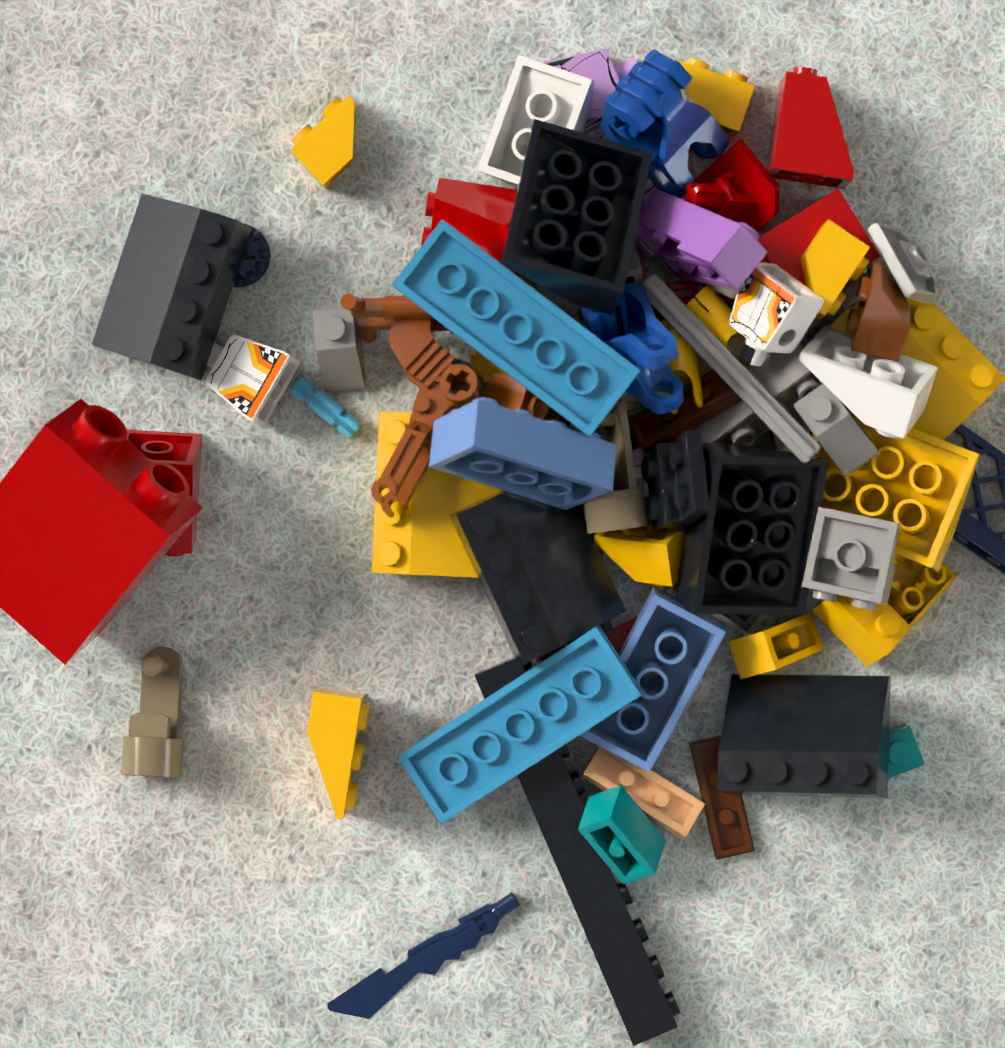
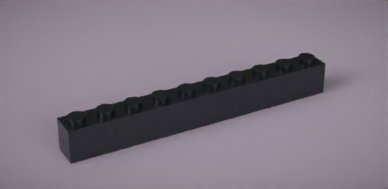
(591, 885)

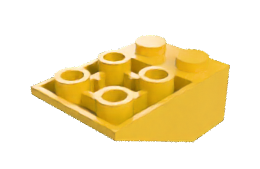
(877, 632)
(334, 735)

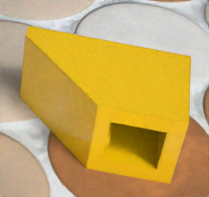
(721, 95)
(329, 145)
(830, 263)

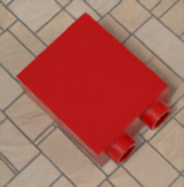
(83, 526)

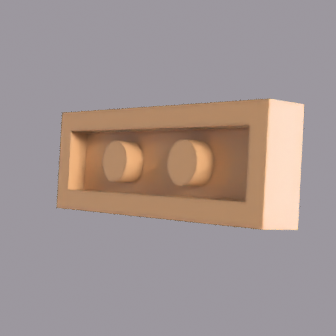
(655, 796)

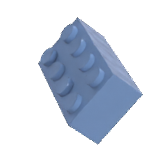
(522, 454)
(667, 658)

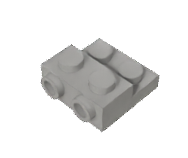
(851, 558)

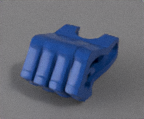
(656, 118)
(644, 343)

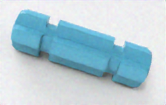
(325, 407)

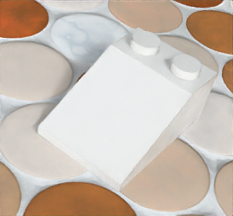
(531, 94)
(876, 389)

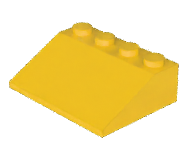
(963, 372)
(909, 483)
(423, 535)

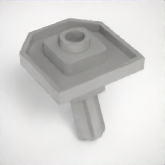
(903, 262)

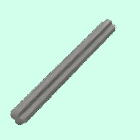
(730, 369)

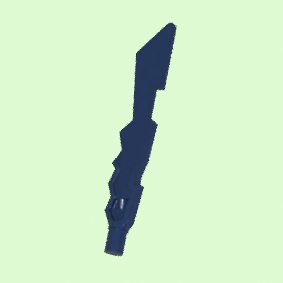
(427, 957)

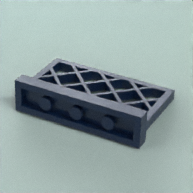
(974, 533)

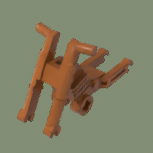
(430, 369)

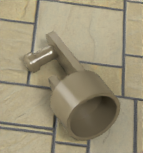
(626, 504)
(154, 733)

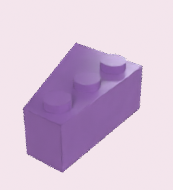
(698, 242)

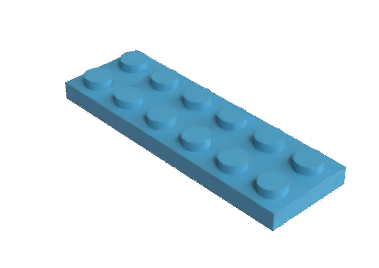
(516, 328)
(520, 724)

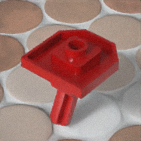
(737, 188)

